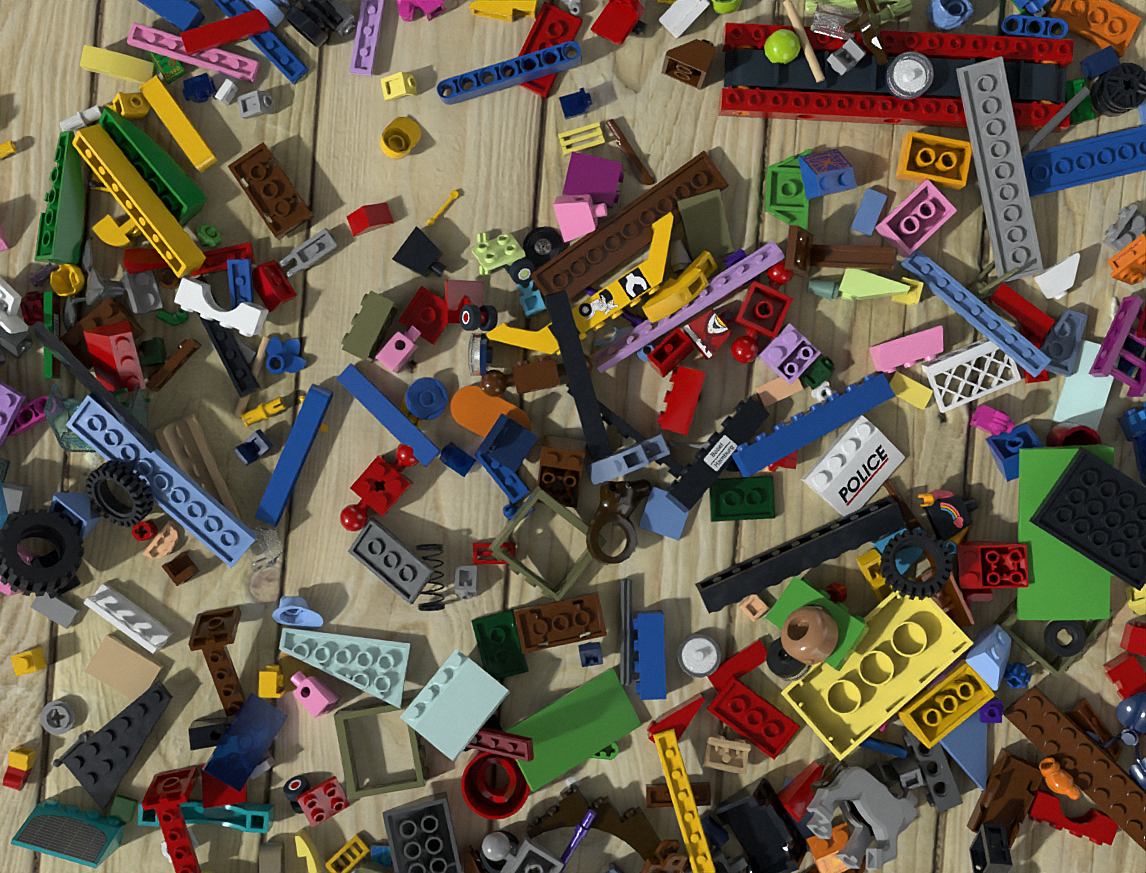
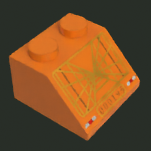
(825, 850)

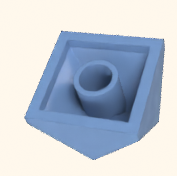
(77, 509)

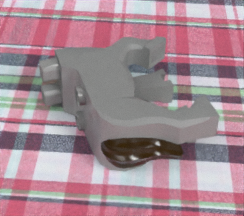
(867, 806)

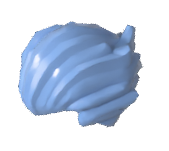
(949, 13)

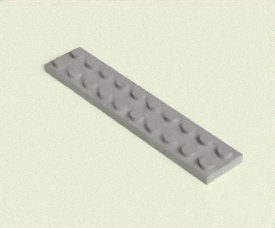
(1000, 168)

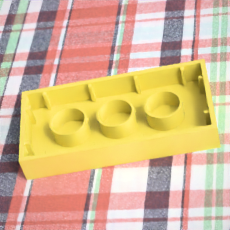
(892, 664)

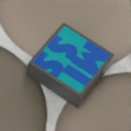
(381, 854)

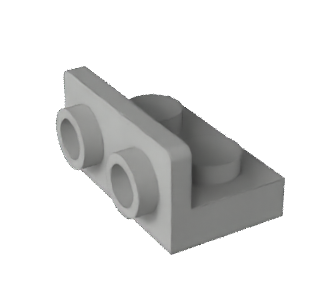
(1126, 229)
(143, 292)

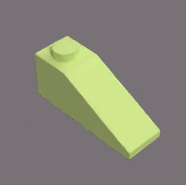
(865, 285)

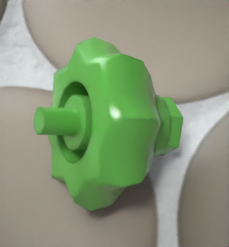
(208, 235)

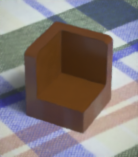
(180, 569)

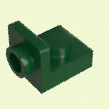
(818, 371)

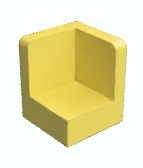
(913, 295)
(1136, 599)

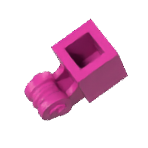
(429, 7)
(991, 420)

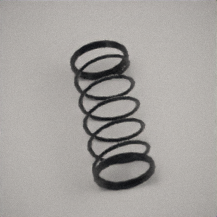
(432, 606)

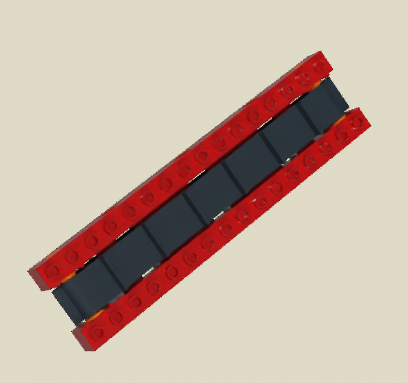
(790, 91)

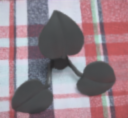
(95, 290)

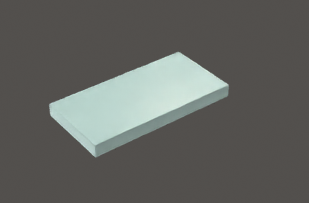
(1082, 394)

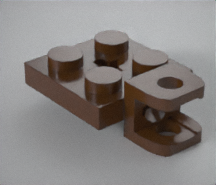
(667, 859)

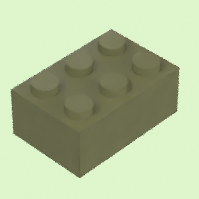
(370, 326)

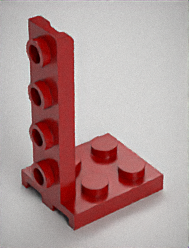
(165, 795)

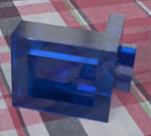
(575, 104)
(457, 459)

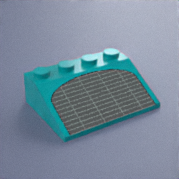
(70, 833)

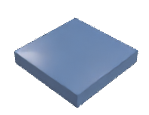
(662, 515)

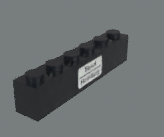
(717, 455)

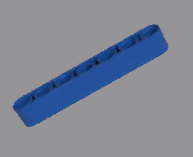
(520, 76)
(294, 455)

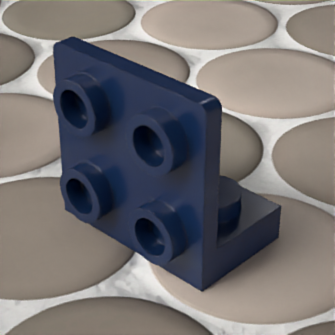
(508, 442)

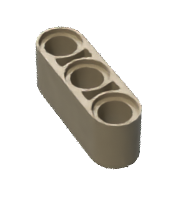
(272, 857)

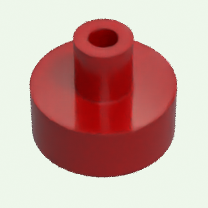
(837, 592)

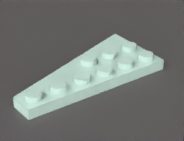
(362, 662)

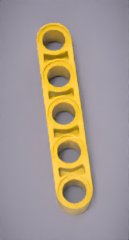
(178, 123)

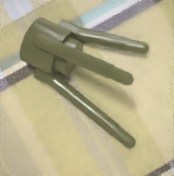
(981, 289)

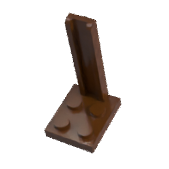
(804, 254)
(211, 634)

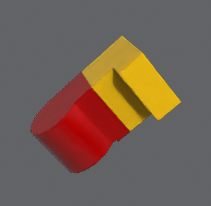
(19, 767)

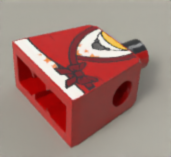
(709, 331)

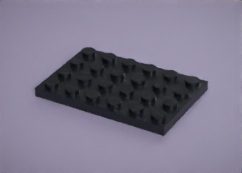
(1098, 516)

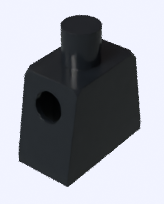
(420, 255)
(203, 734)

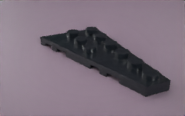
(112, 750)

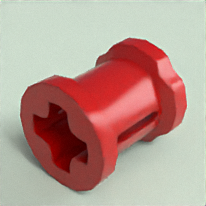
(142, 536)

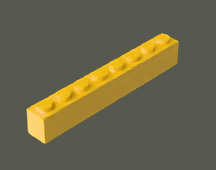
(138, 200)

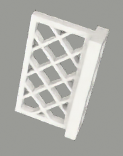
(960, 357)

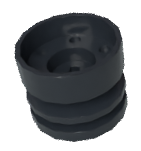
(313, 19)
(1119, 90)

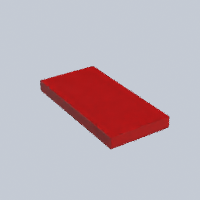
(550, 28)
(753, 717)

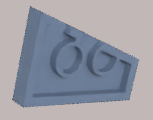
(1063, 342)

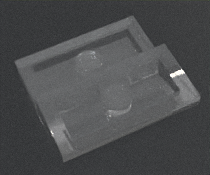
(831, 18)

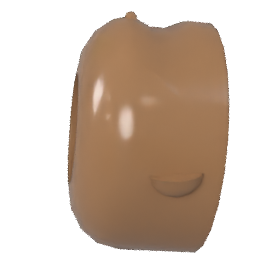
(819, 639)

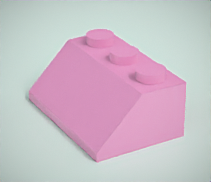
(908, 350)

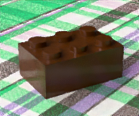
(106, 313)

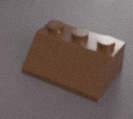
(689, 62)

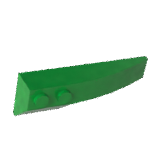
(156, 167)
(62, 224)

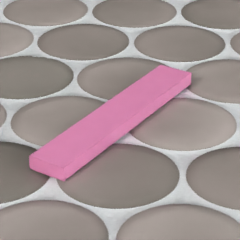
(212, 59)

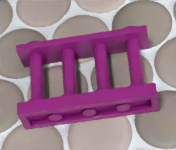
(1113, 346)

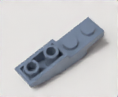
(627, 459)

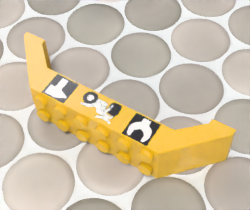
(604, 303)

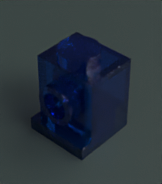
(199, 88)

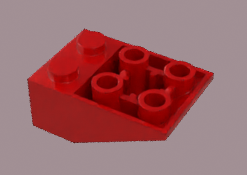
(992, 564)

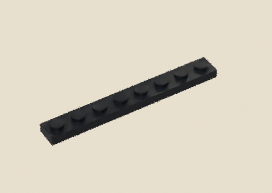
(626, 430)

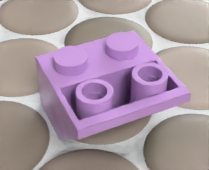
(788, 354)

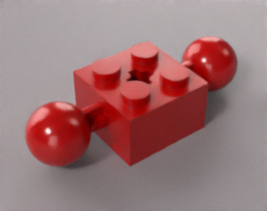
(748, 316)
(366, 487)

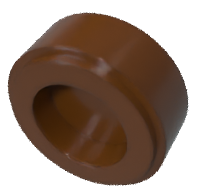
(168, 279)

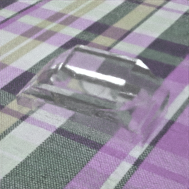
(265, 548)

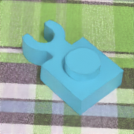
(531, 301)

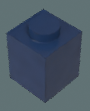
(1099, 63)

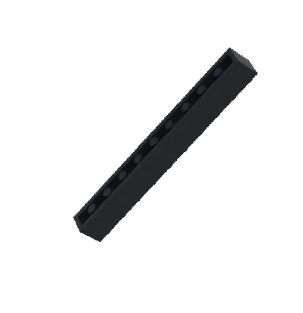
(800, 554)

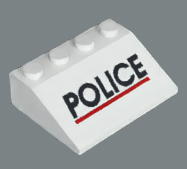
(853, 466)

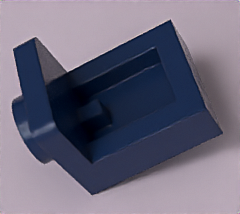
(253, 447)

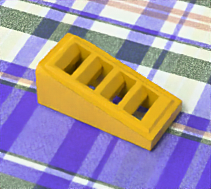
(332, 867)

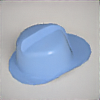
(296, 613)

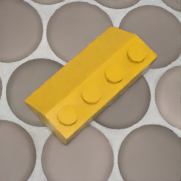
(945, 704)

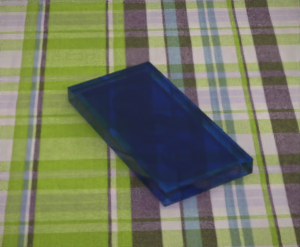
(245, 742)

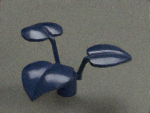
(1132, 714)

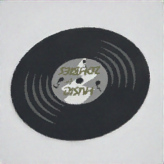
(542, 245)

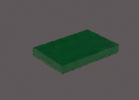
(742, 498)
(500, 645)

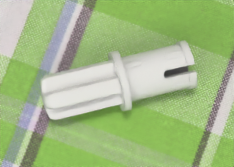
(81, 119)

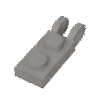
(310, 252)

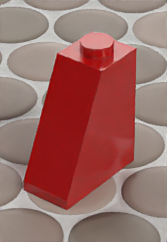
(798, 793)

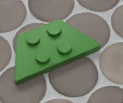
(786, 193)

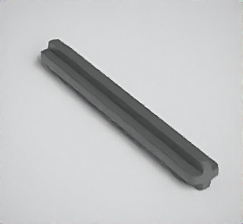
(626, 632)

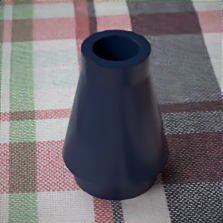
(716, 834)

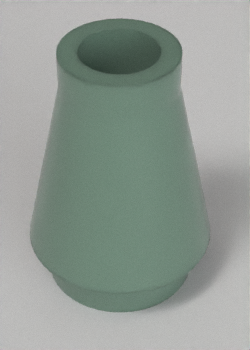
(824, 288)

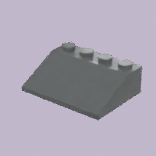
(423, 836)

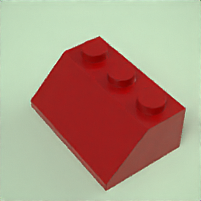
(114, 356)
(681, 400)

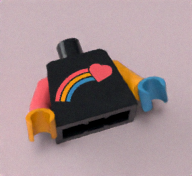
(948, 516)

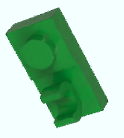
(1083, 111)

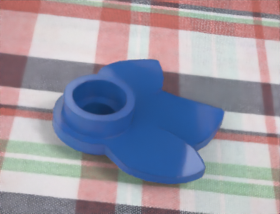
(286, 353)

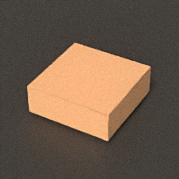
(753, 606)

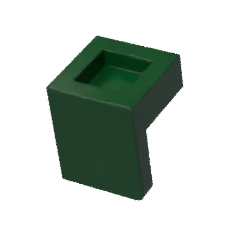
(153, 352)

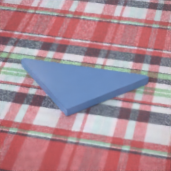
(969, 748)

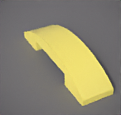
(307, 849)

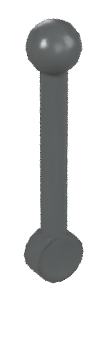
(82, 738)

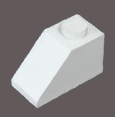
(1058, 277)

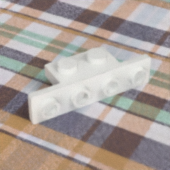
(9, 307)

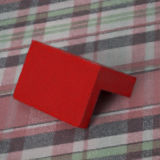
(272, 285)

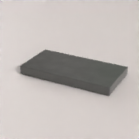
(391, 560)

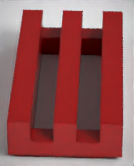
(488, 553)

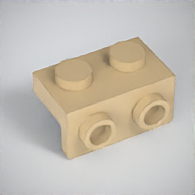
(726, 754)

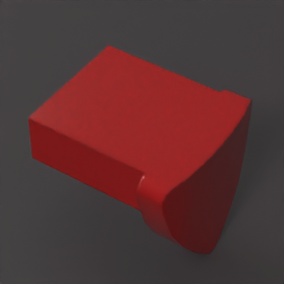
(977, 595)

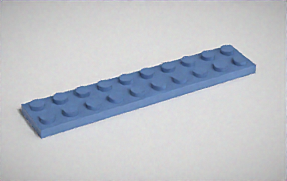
(168, 483)

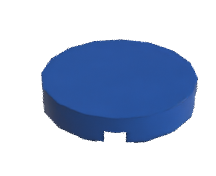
(426, 398)

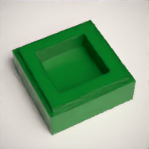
(123, 808)

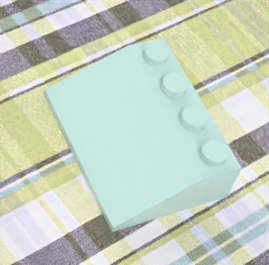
(455, 704)

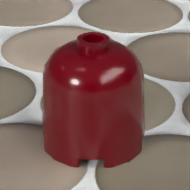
(1072, 435)

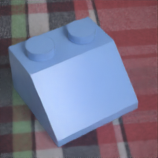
(990, 654)

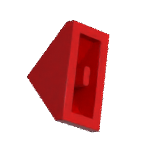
(369, 218)

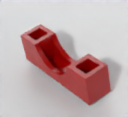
(1093, 824)

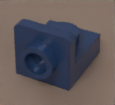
(590, 654)

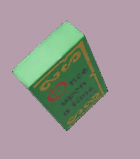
(169, 67)

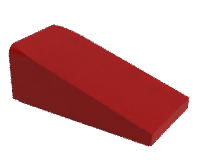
(142, 260)

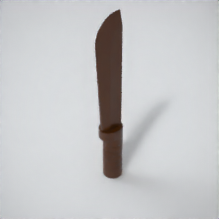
(635, 163)
(908, 516)

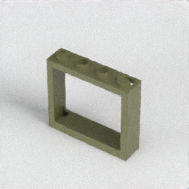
(518, 567)
(1059, 664)
(347, 755)

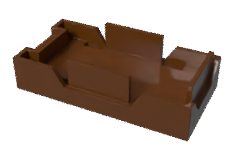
(270, 191)
(560, 622)
(1007, 794)

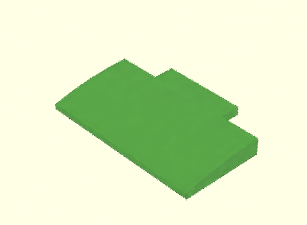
(1059, 578)

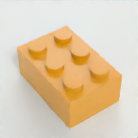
(934, 158)

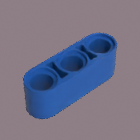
(1044, 23)

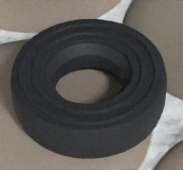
(1074, 646)

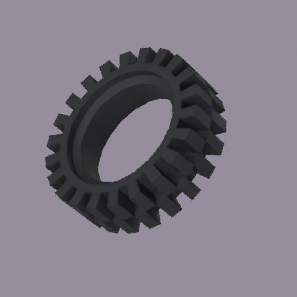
(130, 483)
(925, 542)

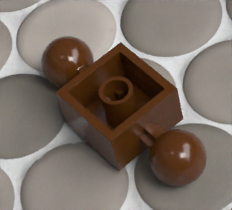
(526, 377)

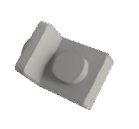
(255, 103)
(466, 582)

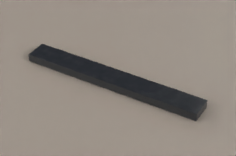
(578, 374)
(95, 387)

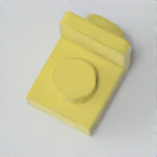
(398, 86)

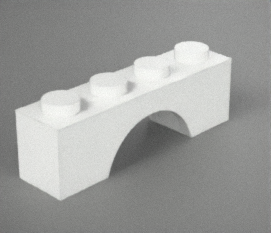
(197, 296)

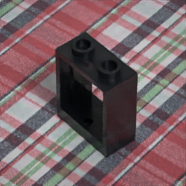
(991, 850)

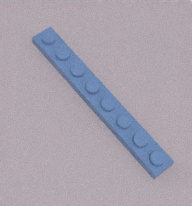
(976, 312)

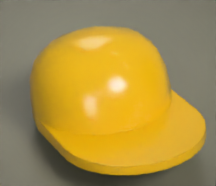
(400, 137)

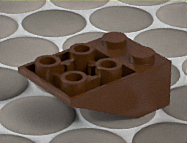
(561, 468)

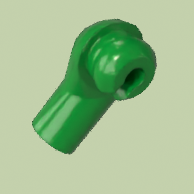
(173, 319)

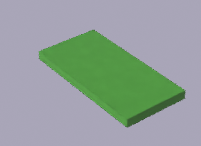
(575, 728)

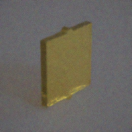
(292, 665)

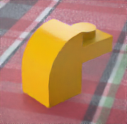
(115, 234)

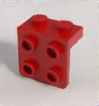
(618, 20)

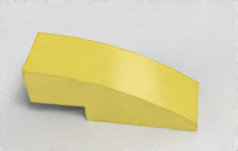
(116, 64)

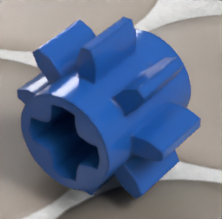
(1017, 675)

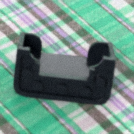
(762, 829)

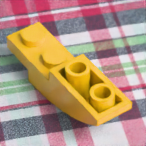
(679, 292)

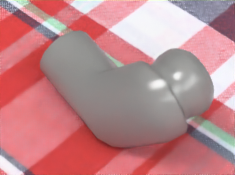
(575, 6)

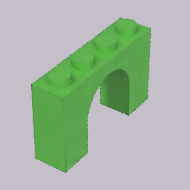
(801, 594)

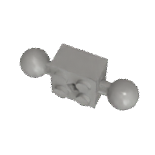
(526, 855)

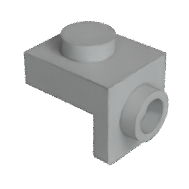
(348, 24)
(846, 57)

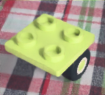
(506, 252)

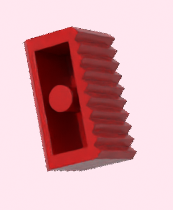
(670, 352)

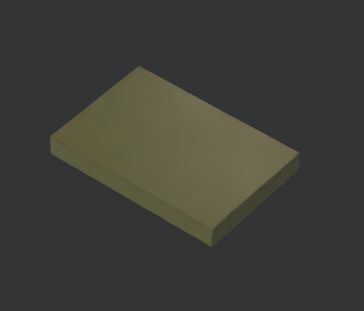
(705, 224)

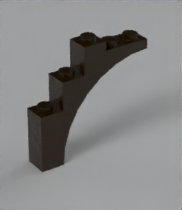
(573, 807)

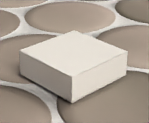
(226, 92)

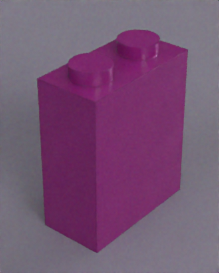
(594, 177)

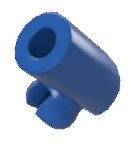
(510, 510)

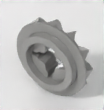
(53, 725)

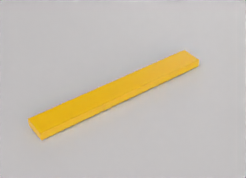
(684, 802)

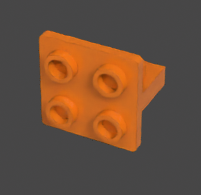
(1130, 262)

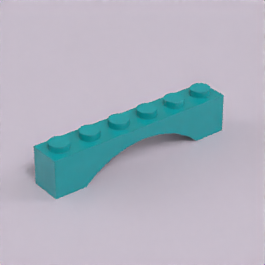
(241, 816)

